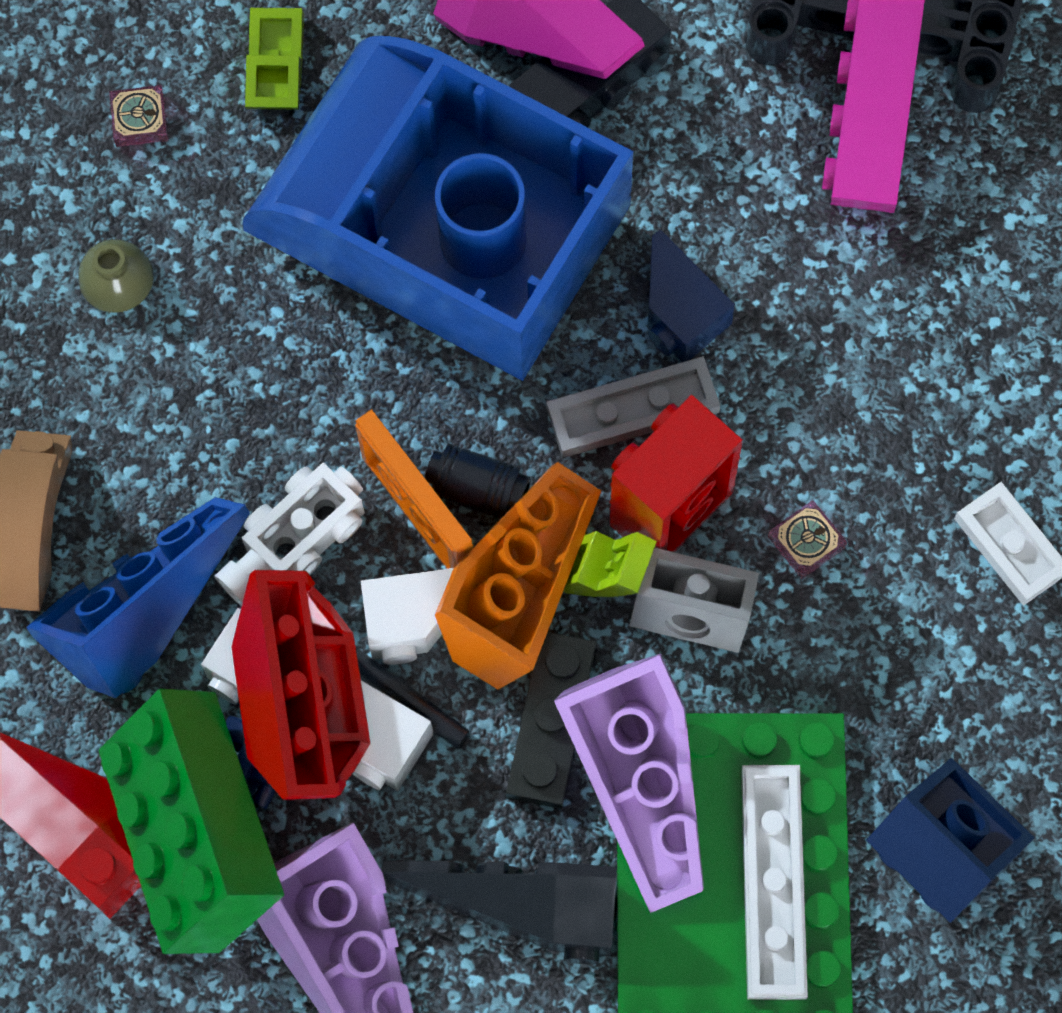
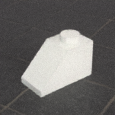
(403, 614)

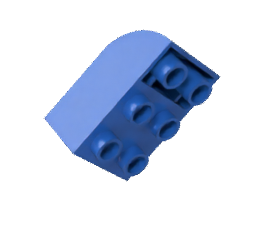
(447, 199)

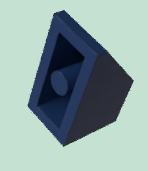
(684, 304)

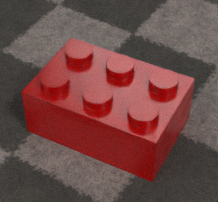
(674, 475)

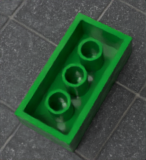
(190, 822)

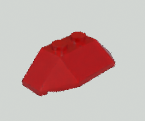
(298, 687)

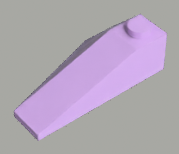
(638, 759)
(337, 927)

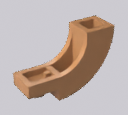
(28, 496)

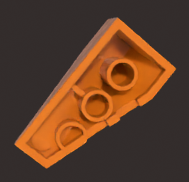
(514, 578)

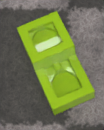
(274, 58)
(610, 565)

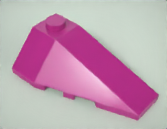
(570, 32)

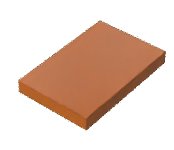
(411, 491)

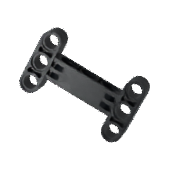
(947, 32)

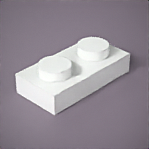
(1011, 543)

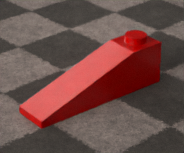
(68, 821)

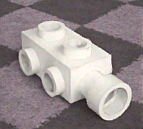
(296, 523)

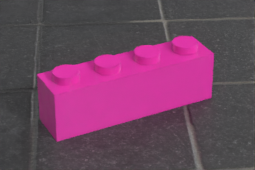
(876, 103)

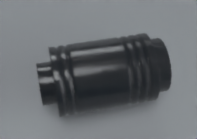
(476, 480)

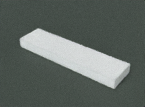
(773, 882)

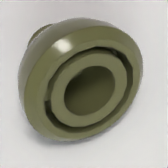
(115, 276)

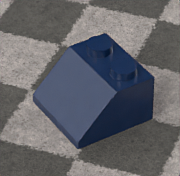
(949, 839)

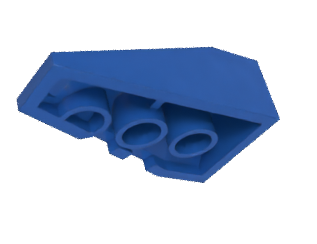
(128, 619)

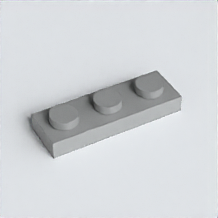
(627, 406)

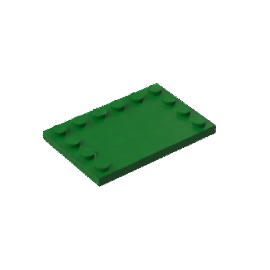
(695, 949)

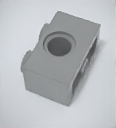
(695, 600)

